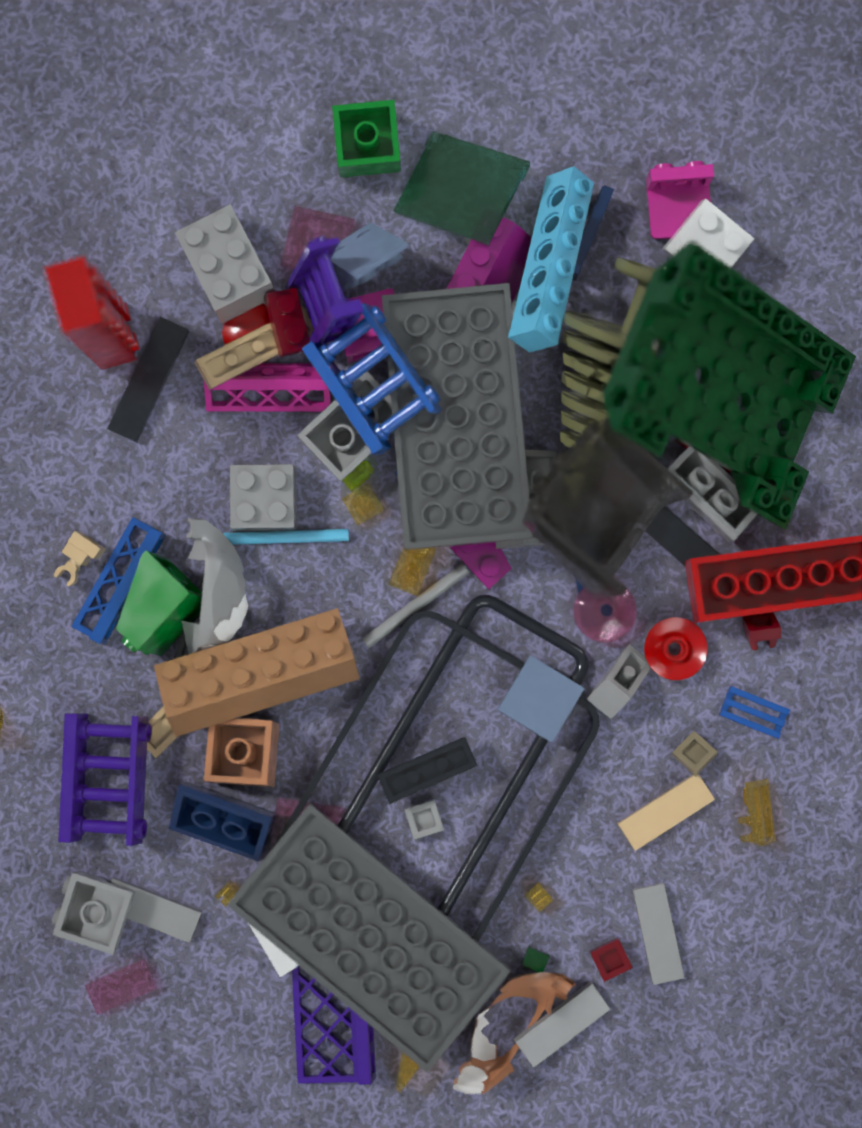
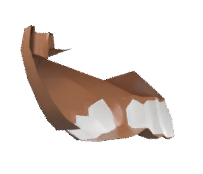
(484, 1067)

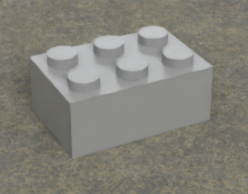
(225, 263)

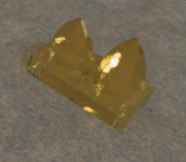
(412, 570)

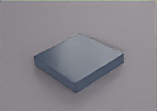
(540, 699)

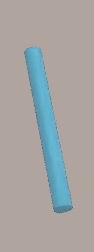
(293, 536)

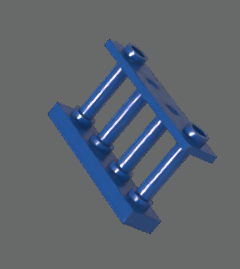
(340, 382)

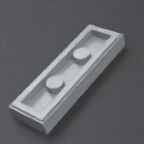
(161, 912)
(658, 933)
(562, 1024)

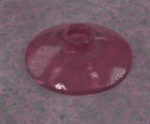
(603, 628)

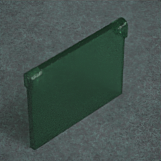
(461, 187)

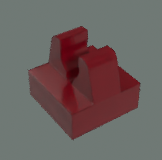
(762, 628)

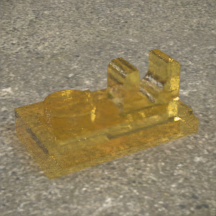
(757, 798)

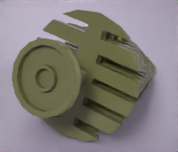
(600, 351)

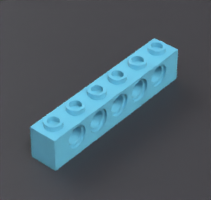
(551, 260)

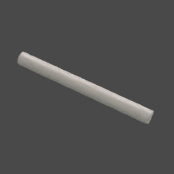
(415, 605)

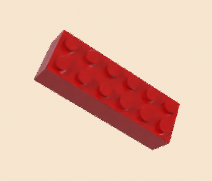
(92, 313)
(775, 579)

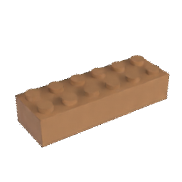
(256, 672)

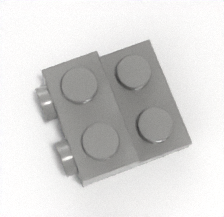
(92, 912)

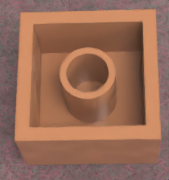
(242, 752)

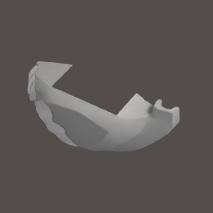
(223, 588)

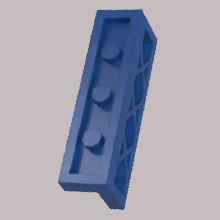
(113, 610)

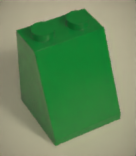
(157, 605)

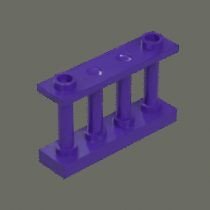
(322, 293)
(75, 791)

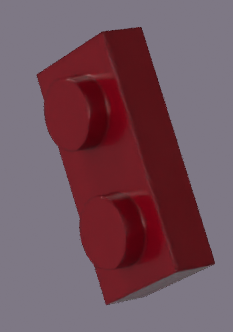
(287, 321)

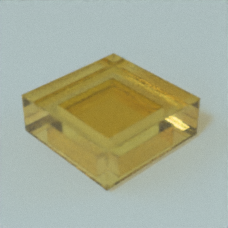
(363, 504)

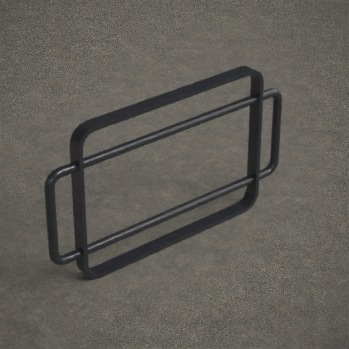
(458, 631)

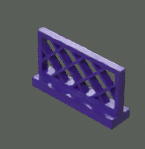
(362, 1039)

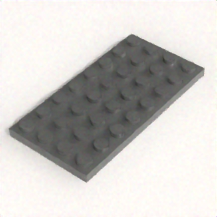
(467, 464)
(369, 937)

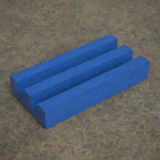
(780, 721)

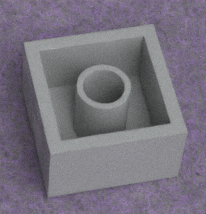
(263, 497)

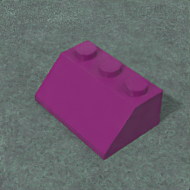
(497, 263)

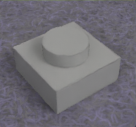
(424, 819)

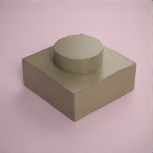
(694, 753)

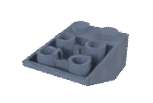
(364, 254)

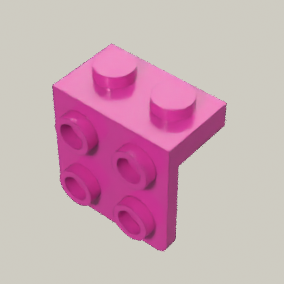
(675, 194)

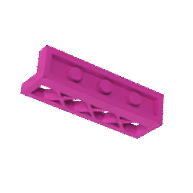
(272, 378)

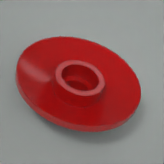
(691, 643)

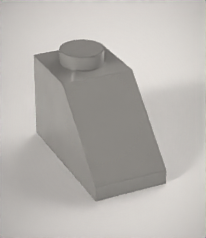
(619, 682)

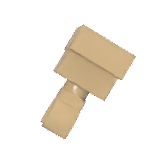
(80, 550)

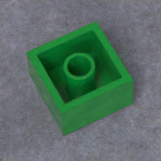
(366, 138)

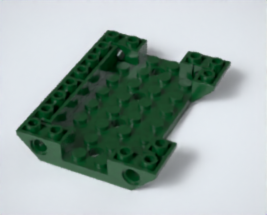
(744, 346)

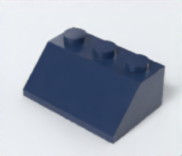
(221, 820)

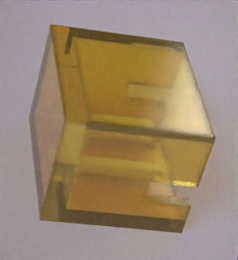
(228, 892)
(538, 897)

